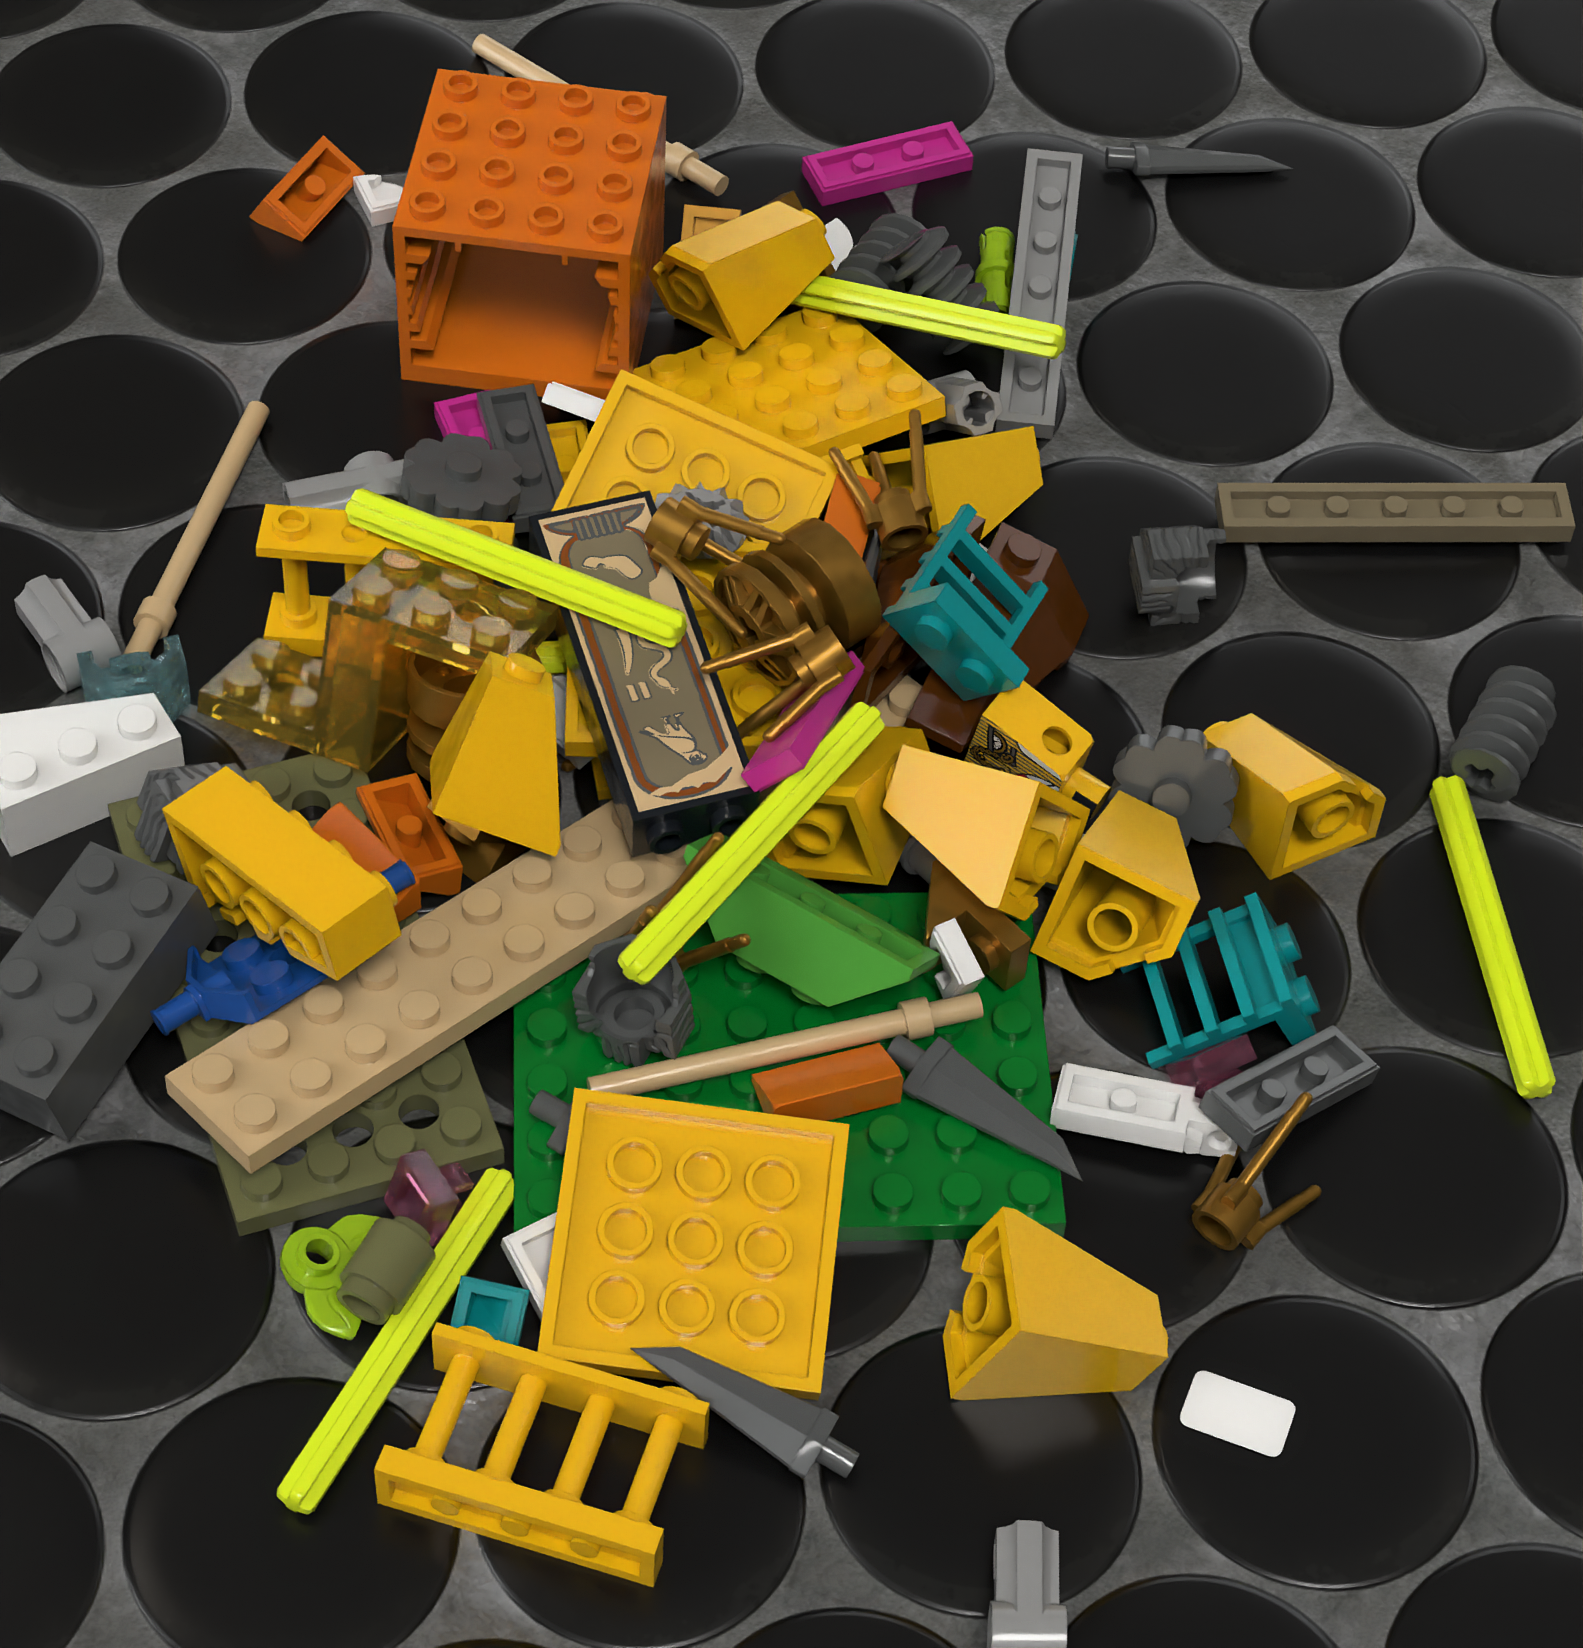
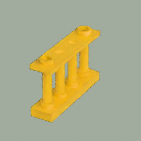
(327, 536)
(554, 1519)

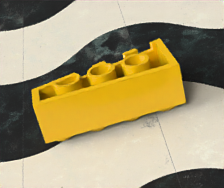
(280, 875)

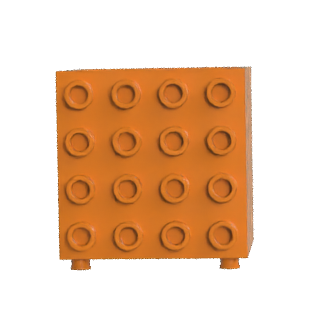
(529, 233)

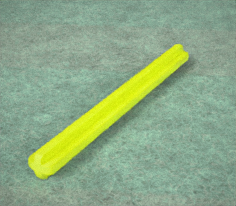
(934, 317)
(517, 568)
(749, 845)
(1492, 938)
(396, 1345)

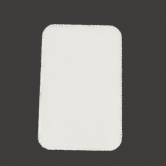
(1237, 1413)

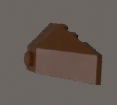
(1042, 645)
(885, 652)

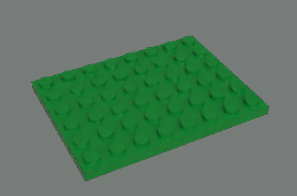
(906, 1163)

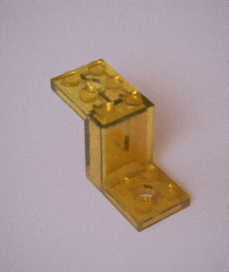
(356, 696)

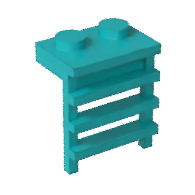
(956, 624)
(1262, 977)

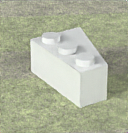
(75, 760)

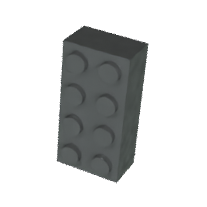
(86, 981)

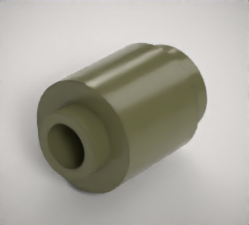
(385, 1269)

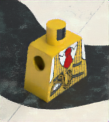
(1037, 741)

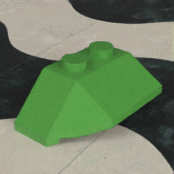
(813, 936)

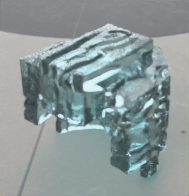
(138, 675)

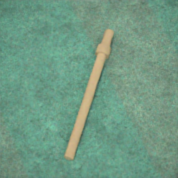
(679, 159)
(158, 611)
(912, 1019)

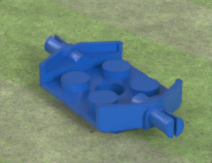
(248, 977)

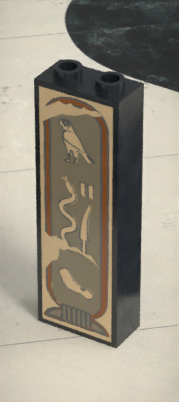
(649, 708)

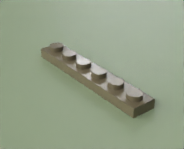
(1394, 512)

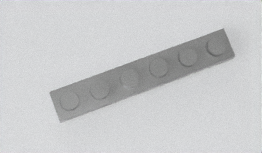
(1040, 285)

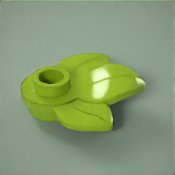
(322, 1281)

